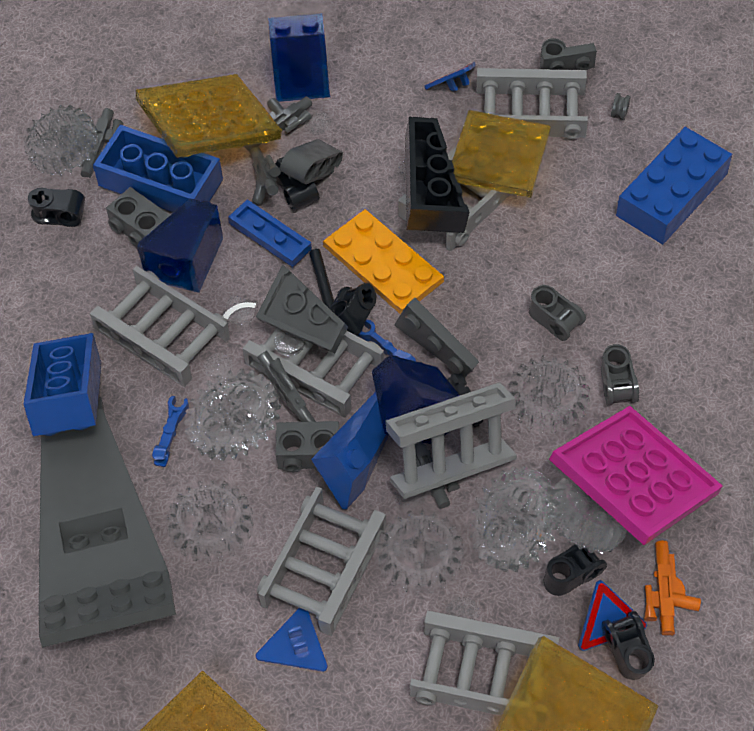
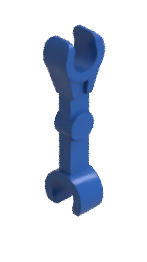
(386, 345)
(175, 415)

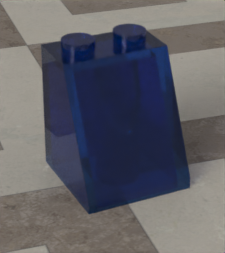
(299, 57)
(183, 245)
(407, 387)

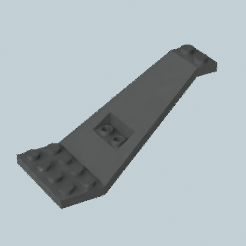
(95, 541)

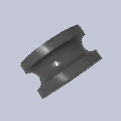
(620, 106)

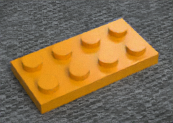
(383, 261)

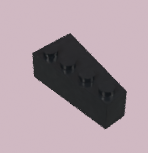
(432, 190)

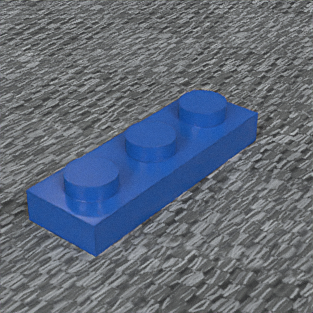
(270, 233)

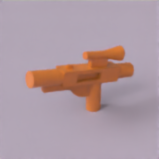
(670, 591)

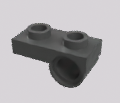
(559, 57)

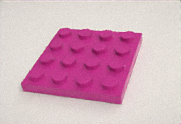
(636, 474)

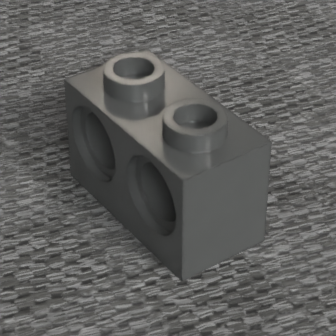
(134, 215)
(305, 436)

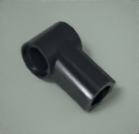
(296, 192)

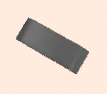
(311, 161)

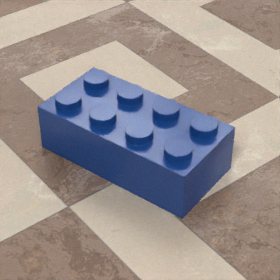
(154, 171)
(673, 185)
(63, 385)

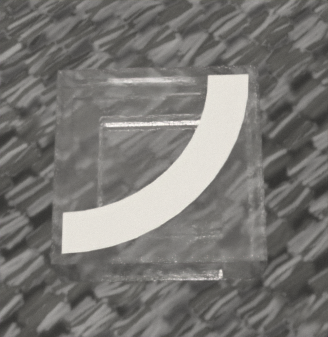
(240, 312)

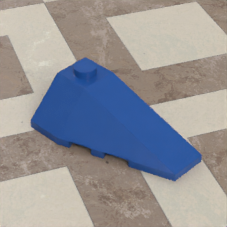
(352, 453)

